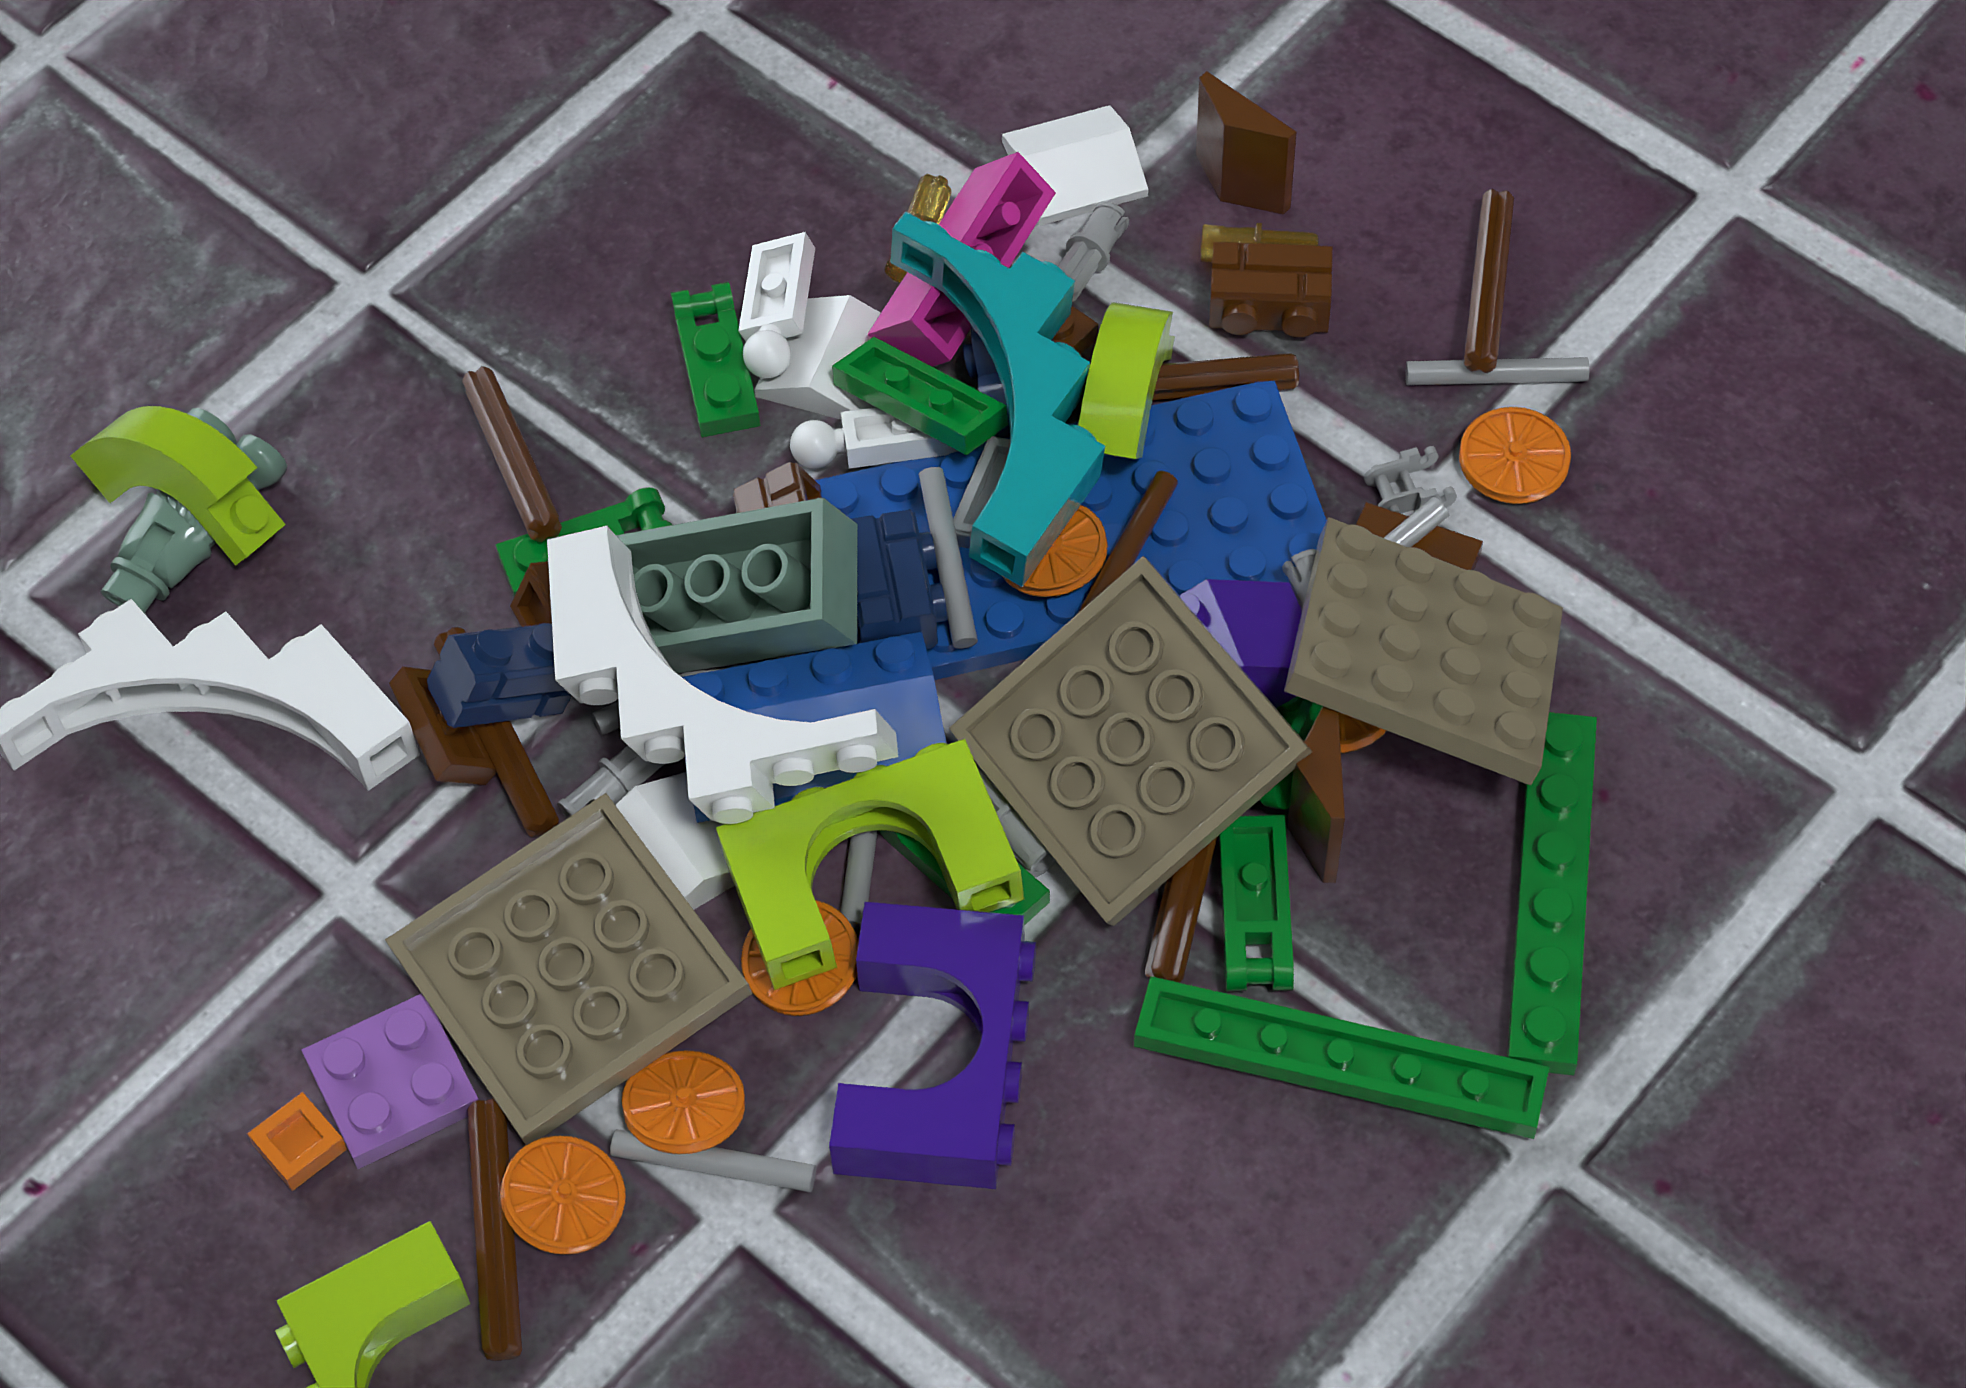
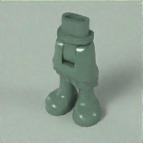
(168, 538)

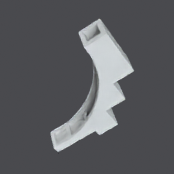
(216, 669)
(730, 754)

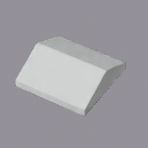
(1083, 160)
(830, 332)
(682, 847)

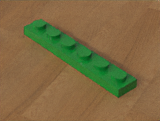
(1553, 899)
(1342, 1057)

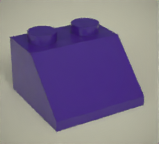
(1254, 625)

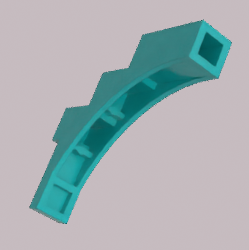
(1043, 382)

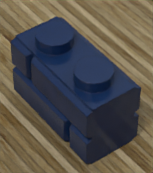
(894, 579)
(497, 676)

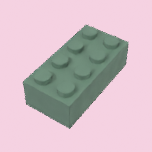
(748, 584)

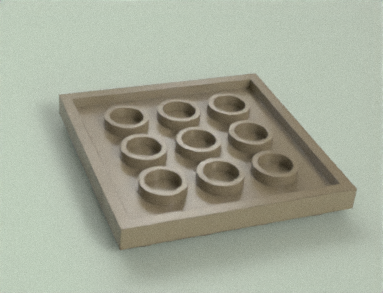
(1427, 650)
(1130, 741)
(568, 968)

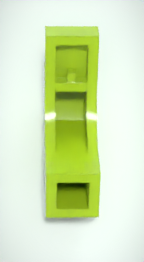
(1124, 376)
(191, 464)

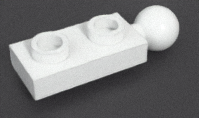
(775, 302)
(868, 439)

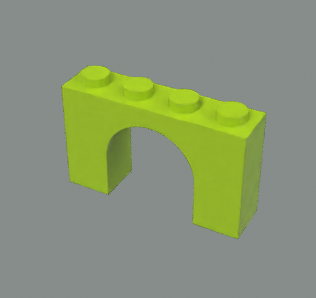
(927, 797)
(368, 1307)

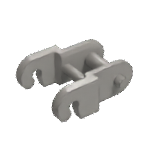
(1397, 470)

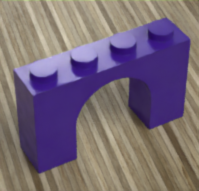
(957, 1127)

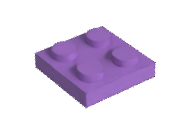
(390, 1080)

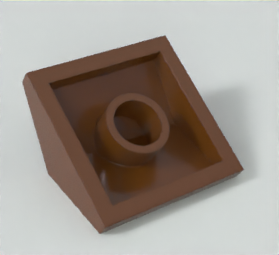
(1243, 148)
(1318, 798)

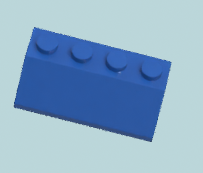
(837, 682)

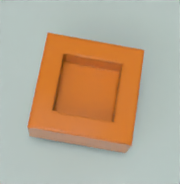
(297, 1141)

